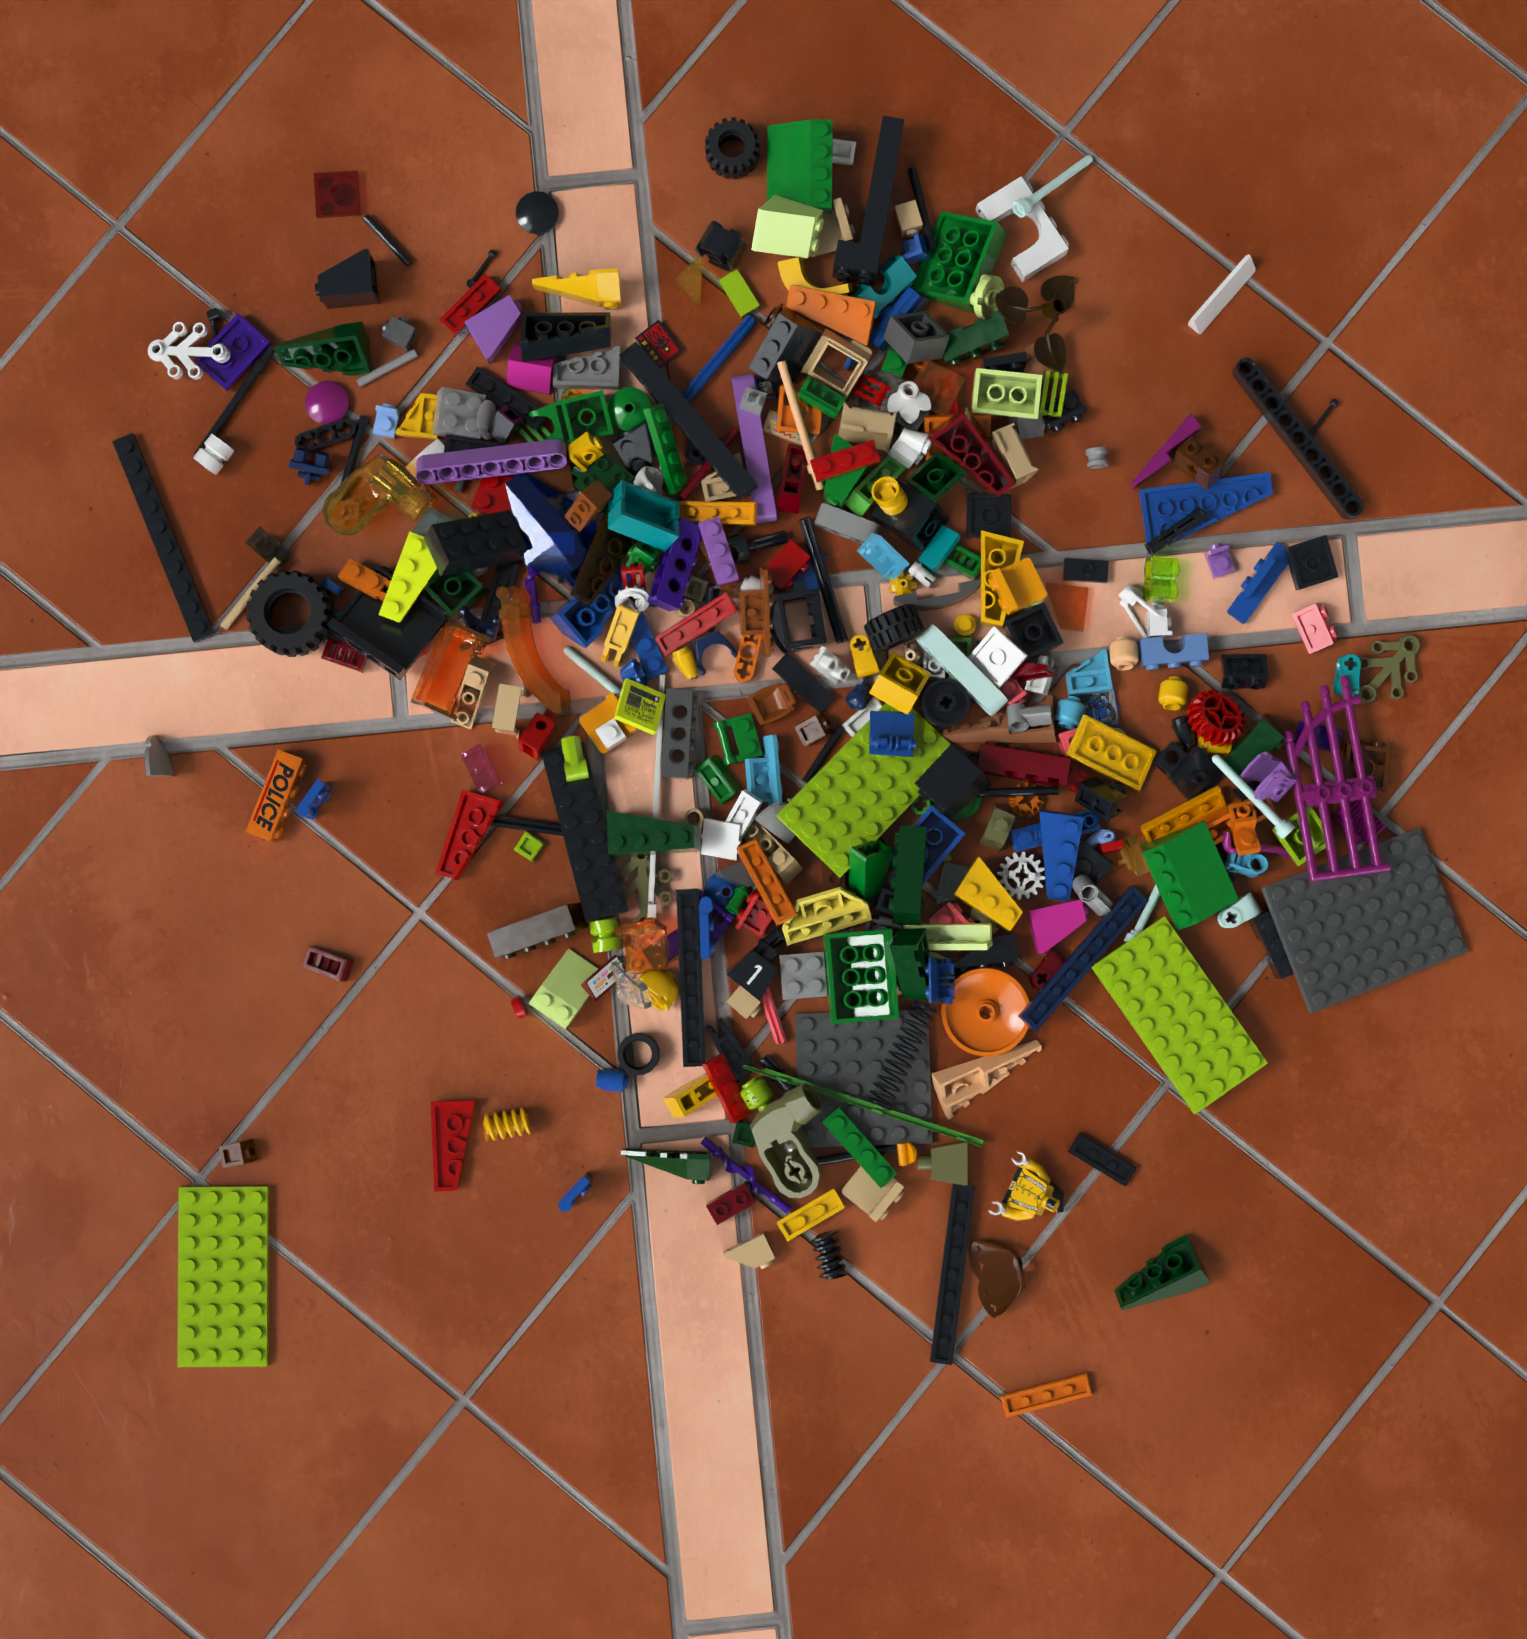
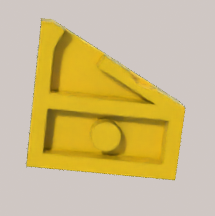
(420, 419)

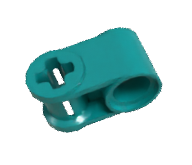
(1352, 672)

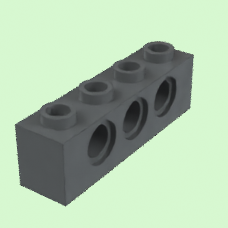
(674, 699)

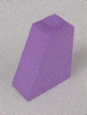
(495, 326)

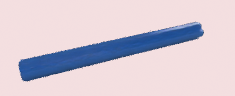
(719, 358)

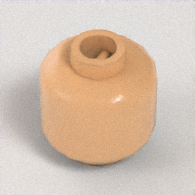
(1123, 653)

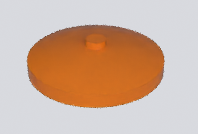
(986, 1012)

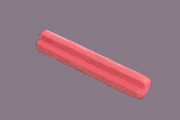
(773, 1018)

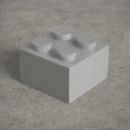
(457, 413)
(803, 975)

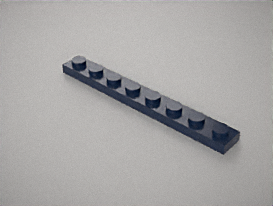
(1082, 958)

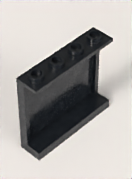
(383, 640)

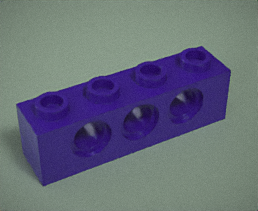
(660, 592)

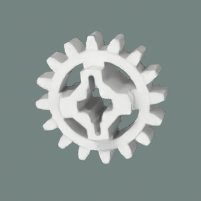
(1022, 864)

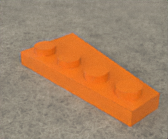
(839, 312)

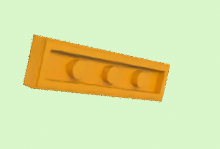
(729, 512)
(1184, 814)

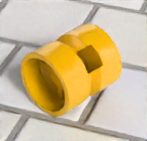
(889, 495)

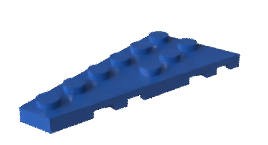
(1168, 504)

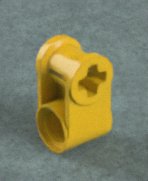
(863, 661)

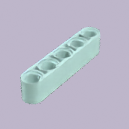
(962, 670)

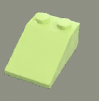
(561, 992)

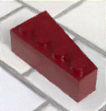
(971, 447)
(1023, 765)

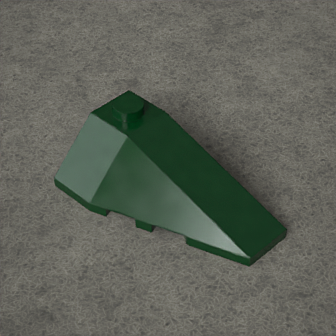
(335, 349)
(685, 1164)

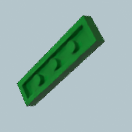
(665, 448)
(859, 1147)

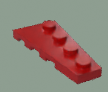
(468, 827)
(449, 1140)

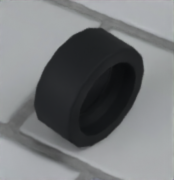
(622, 1054)

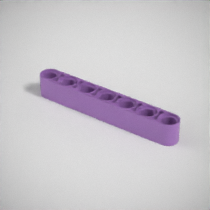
(754, 452)
(491, 461)

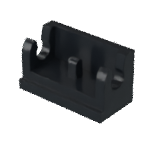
(1100, 798)

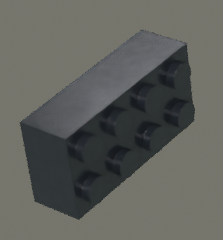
(475, 542)

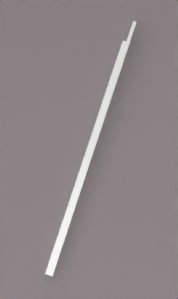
(651, 907)

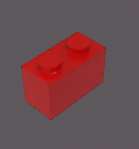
(787, 565)

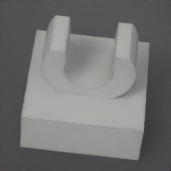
(753, 401)

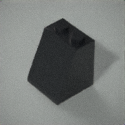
(349, 282)
(917, 522)
(952, 782)

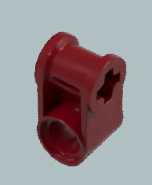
(1047, 967)

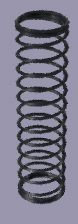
(889, 1106)

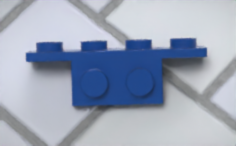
(1258, 584)

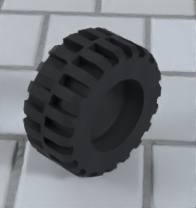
(266, 597)

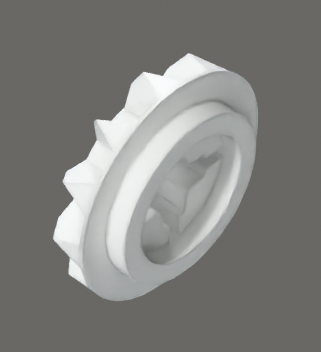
(638, 594)

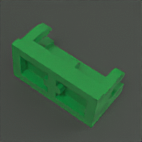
(821, 397)

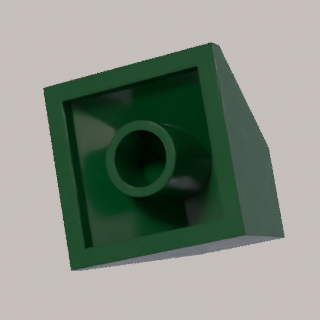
(936, 476)

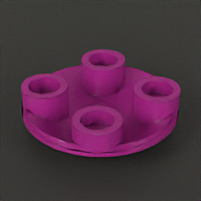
(326, 402)

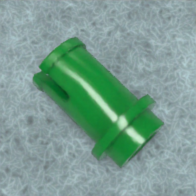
(738, 899)

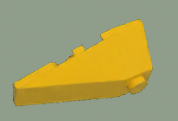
(598, 288)

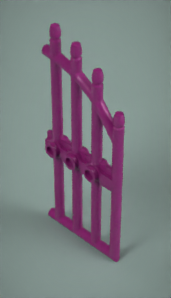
(1336, 791)

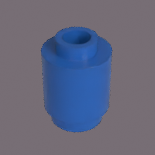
(612, 1080)

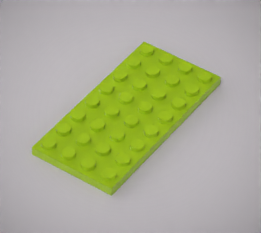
(859, 794)
(1179, 1015)
(223, 1276)

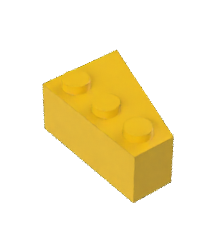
(988, 896)

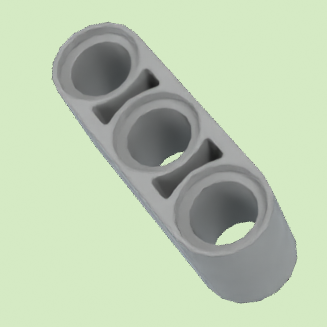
(845, 523)

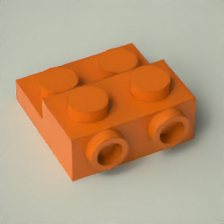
(785, 418)

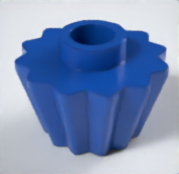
(634, 671)

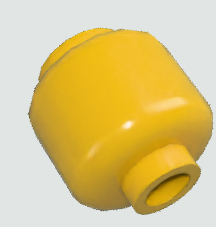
(1173, 693)

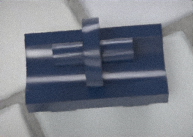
(301, 462)

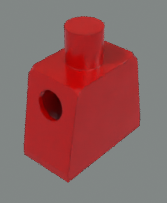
(534, 740)

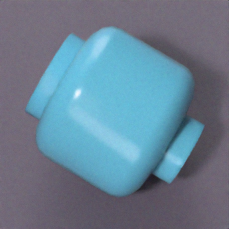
(1069, 712)

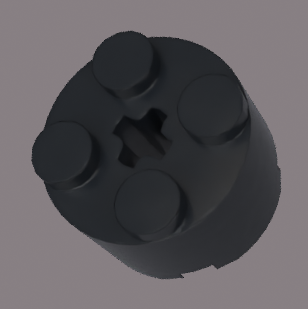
(721, 246)

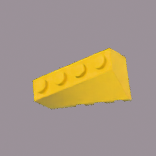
(996, 552)

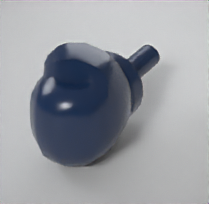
(858, 696)

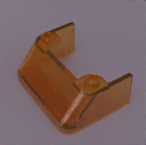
(446, 669)

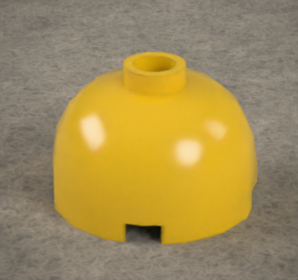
(661, 988)

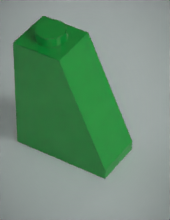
(869, 867)

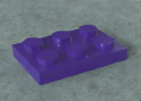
(245, 347)

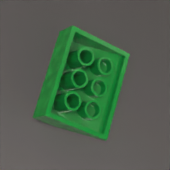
(801, 162)
(963, 253)
(1189, 874)
(860, 976)

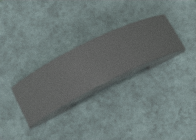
(965, 590)

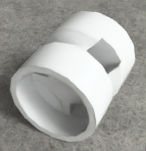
(213, 454)

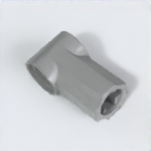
(1022, 717)
(1092, 895)

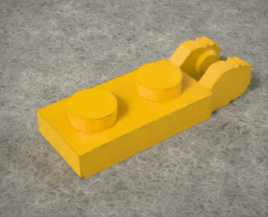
(620, 633)

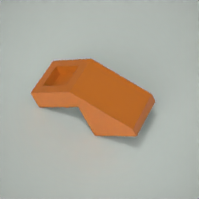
(1243, 828)

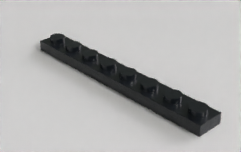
(690, 977)
(952, 1274)

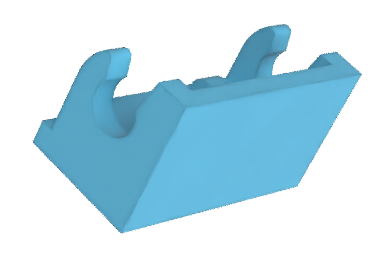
(882, 556)

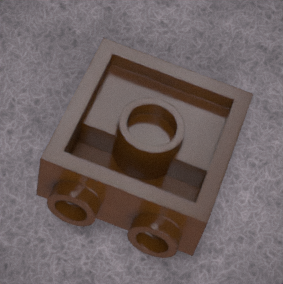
(1375, 759)

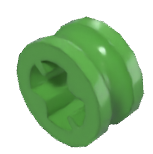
(914, 810)

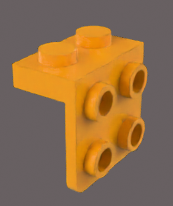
(1017, 585)
(600, 715)

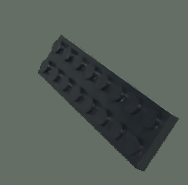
(585, 839)

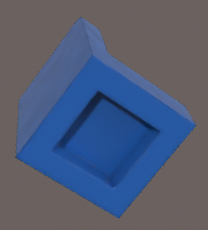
(915, 249)

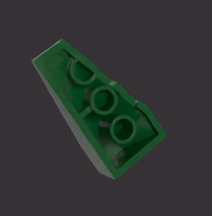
(1168, 1275)

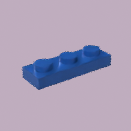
(647, 649)

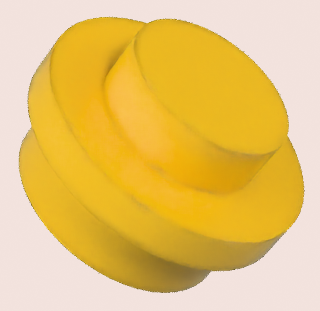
(964, 625)

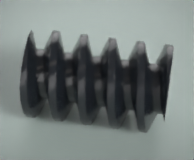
(828, 1255)

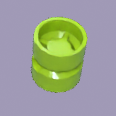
(604, 935)

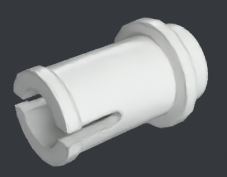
(920, 573)

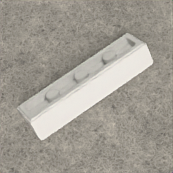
(1222, 295)

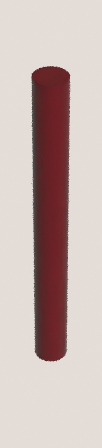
(697, 478)

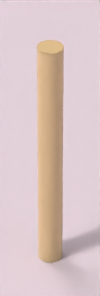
(239, 607)

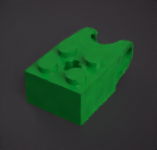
(567, 421)

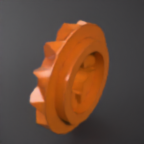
(1022, 809)

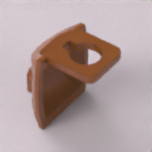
(771, 703)

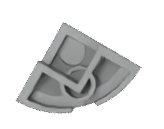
(157, 759)
(773, 824)

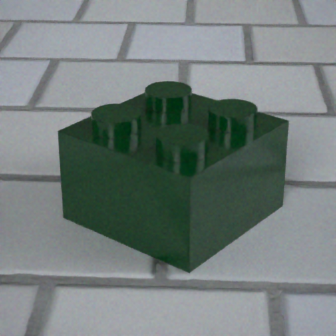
(456, 591)

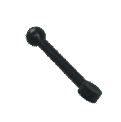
(492, 254)
(1313, 431)
(1220, 845)

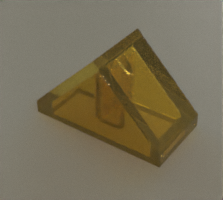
(691, 281)

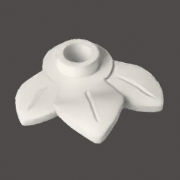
(908, 405)

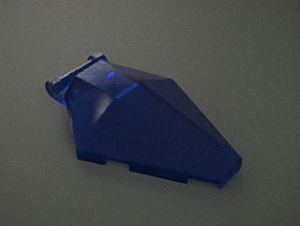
(550, 539)

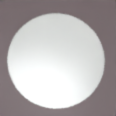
(485, 417)

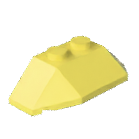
(825, 914)

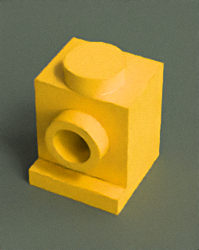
(585, 450)

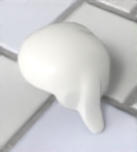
(650, 479)

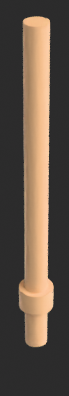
(798, 420)

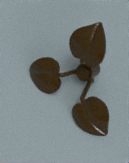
(1059, 293)

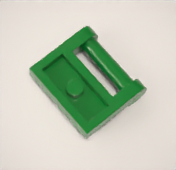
(745, 737)

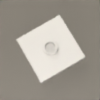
(997, 657)

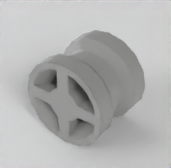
(1097, 457)

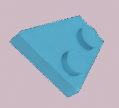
(1090, 677)

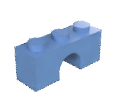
(1153, 653)

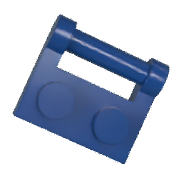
(316, 795)
(580, 1188)

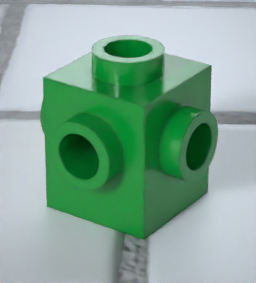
(644, 554)

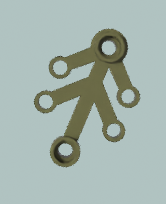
(1391, 665)
(642, 883)

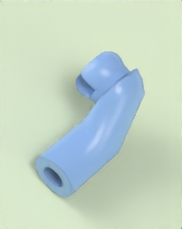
(1100, 837)

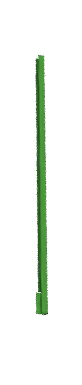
(870, 1106)

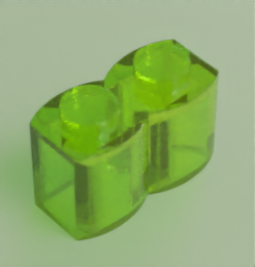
(1160, 579)

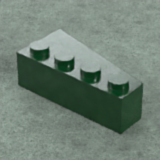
(641, 836)
(909, 875)

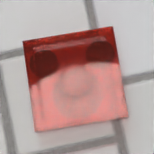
(337, 194)

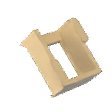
(852, 349)
(864, 425)
(1013, 451)
(507, 709)

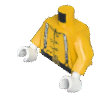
(1028, 1192)

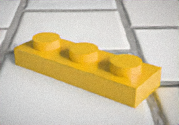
(810, 1214)

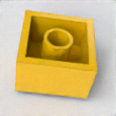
(900, 683)

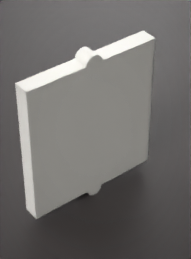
(720, 839)

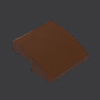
(558, 479)

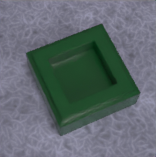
(743, 1135)

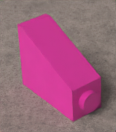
(1055, 922)

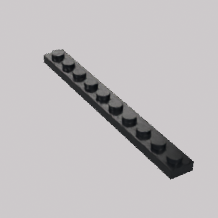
(163, 538)

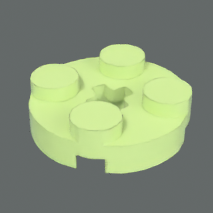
(984, 296)

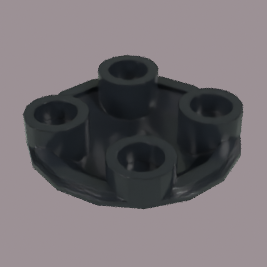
(537, 212)

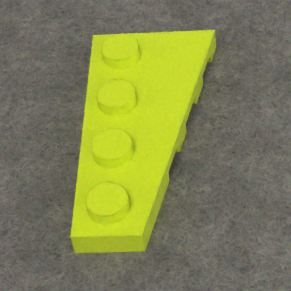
(409, 579)

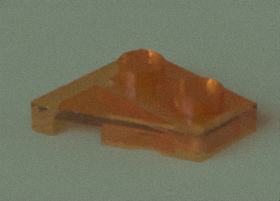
(1069, 605)

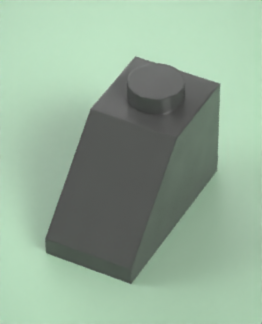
(737, 875)

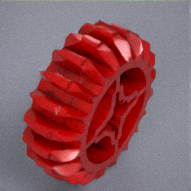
(1220, 714)

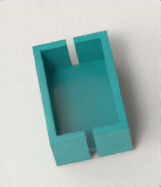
(643, 515)

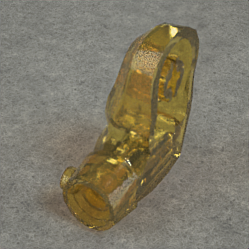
(371, 491)

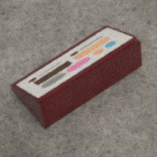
(601, 980)

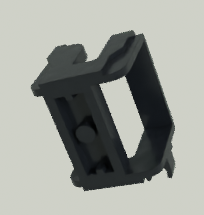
(780, 628)

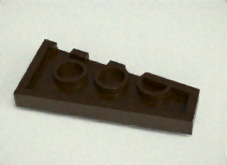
(600, 562)

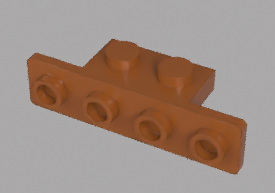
(754, 611)

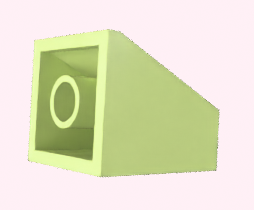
(787, 228)

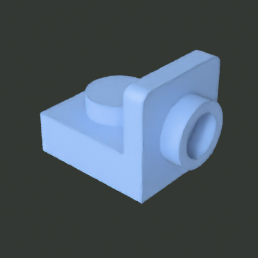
(386, 421)

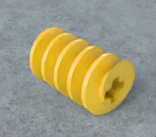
(506, 1124)

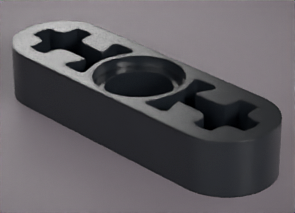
(312, 447)

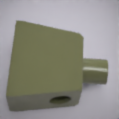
(997, 828)
(946, 1163)

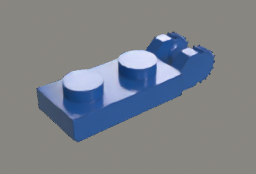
(707, 946)

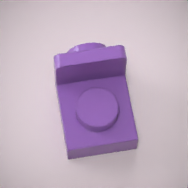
(1219, 560)

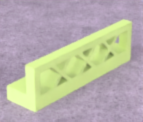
(957, 935)

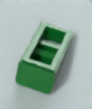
(973, 575)

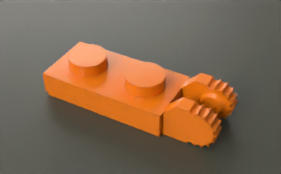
(364, 579)

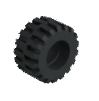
(732, 131)
(894, 627)

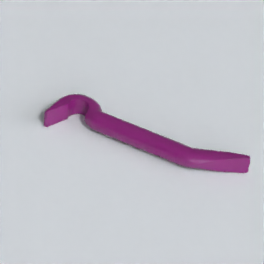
(1270, 848)

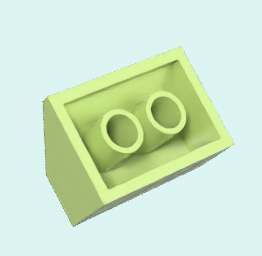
(1006, 393)

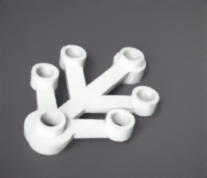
(185, 350)

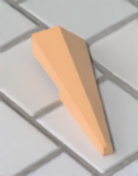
(963, 1082)

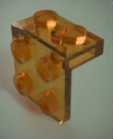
(644, 945)

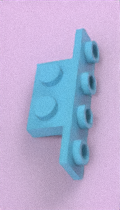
(764, 773)

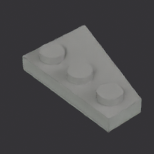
(590, 372)

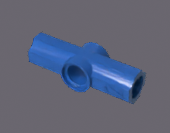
(905, 304)

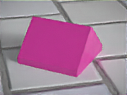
(530, 375)

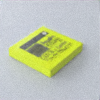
(640, 706)

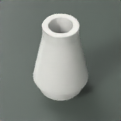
(916, 440)

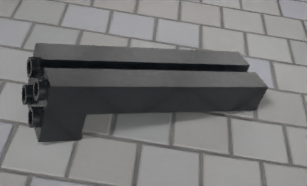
(861, 260)

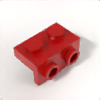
(756, 916)

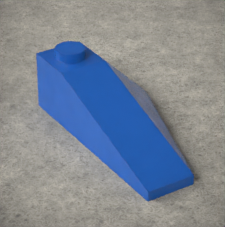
(586, 622)

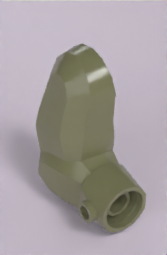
(784, 1142)

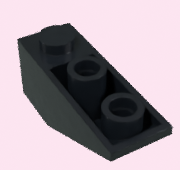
(1002, 951)

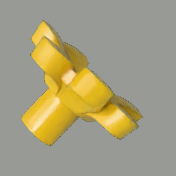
(898, 588)

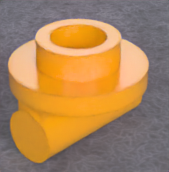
(906, 1153)

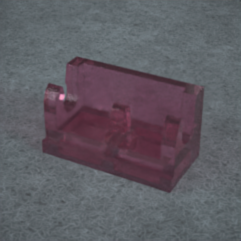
(480, 769)

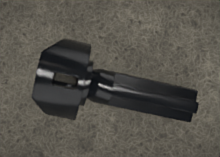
(741, 548)

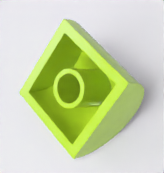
(1293, 841)

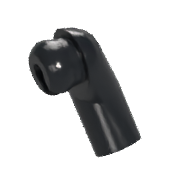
(1059, 1195)

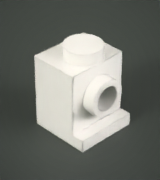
(1158, 625)

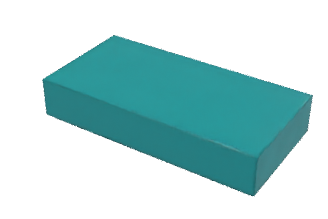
(939, 548)

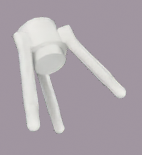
(1131, 596)

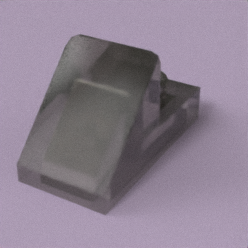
(268, 547)

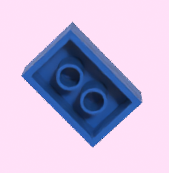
(941, 839)

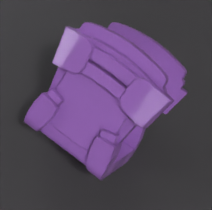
(1272, 774)

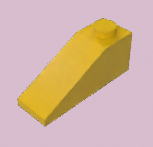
(690, 1096)

